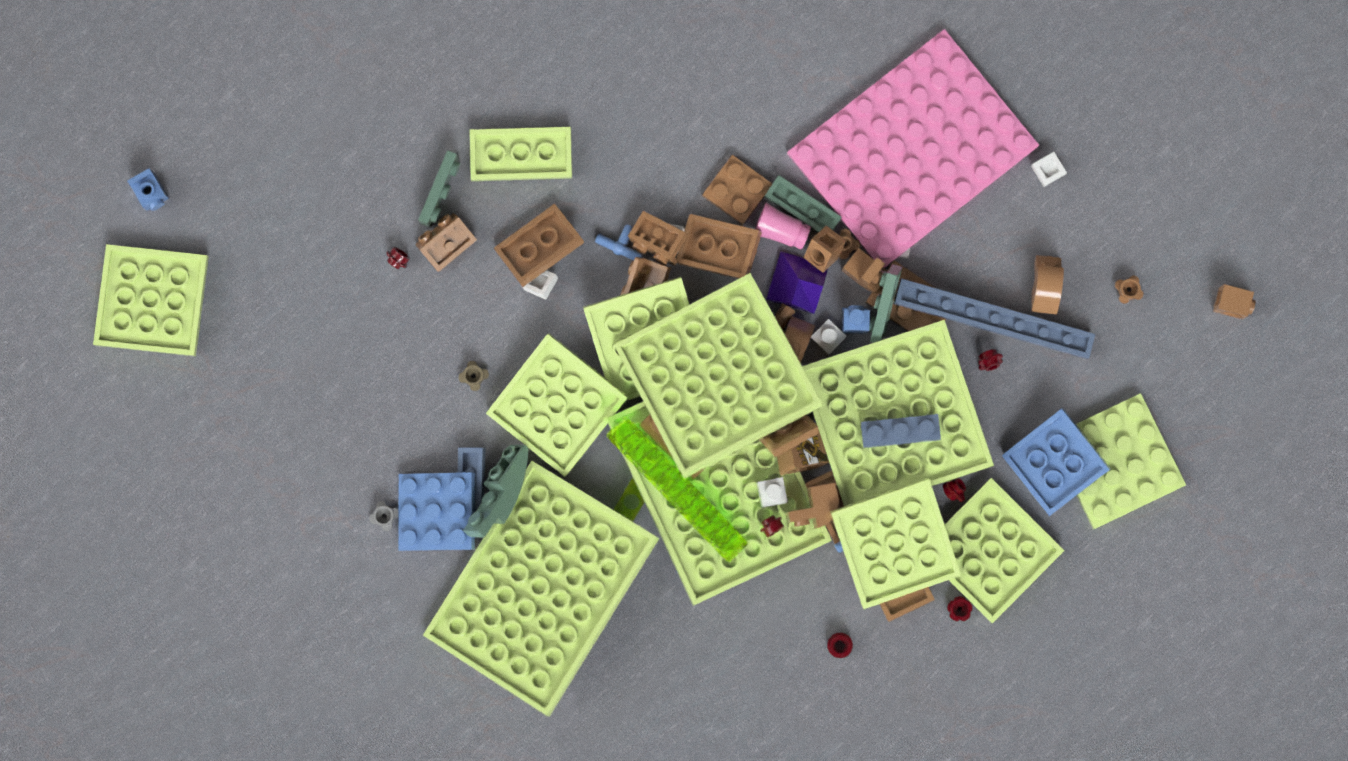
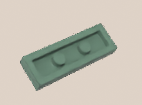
(440, 189)
(801, 205)
(884, 303)

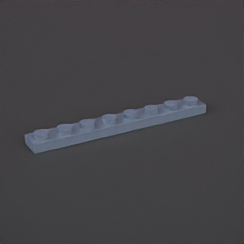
(994, 318)

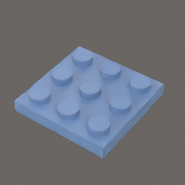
(1056, 461)
(435, 511)

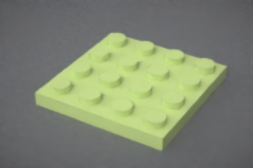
(150, 300)
(626, 315)
(557, 405)
(1137, 458)
(895, 543)
(997, 550)

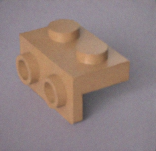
(644, 274)

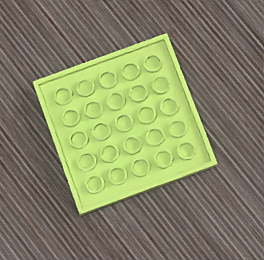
(717, 375)
(892, 380)

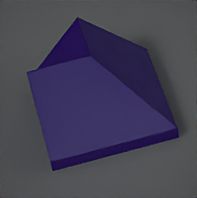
(796, 283)

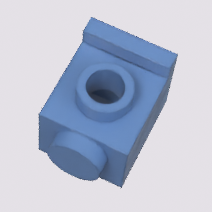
(141, 182)
(855, 319)

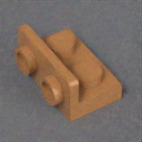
(657, 238)
(445, 241)

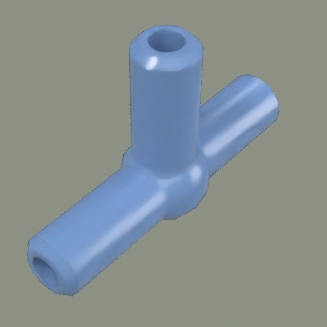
(619, 247)

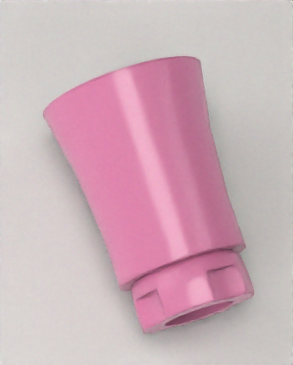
(782, 227)

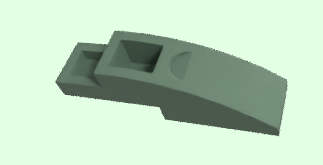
(505, 486)

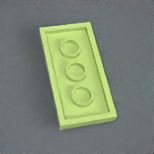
(520, 154)

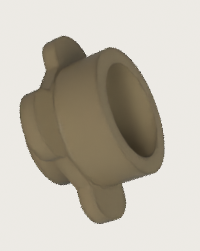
(474, 383)

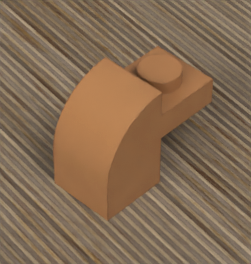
(865, 270)
(1047, 284)
(798, 335)
(822, 501)

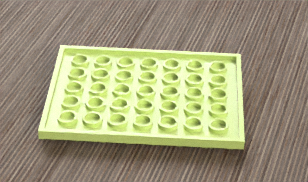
(734, 493)
(541, 589)

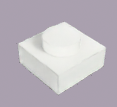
(1048, 169)
(542, 285)
(828, 337)
(772, 492)

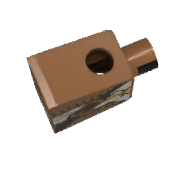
(803, 457)

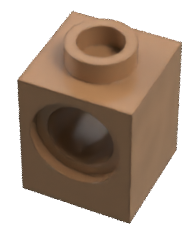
(824, 249)
(1234, 302)

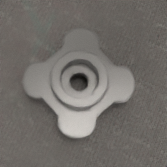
(382, 508)

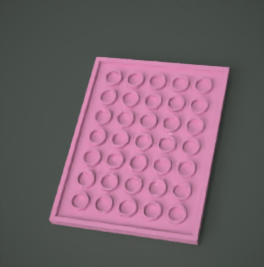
(913, 149)

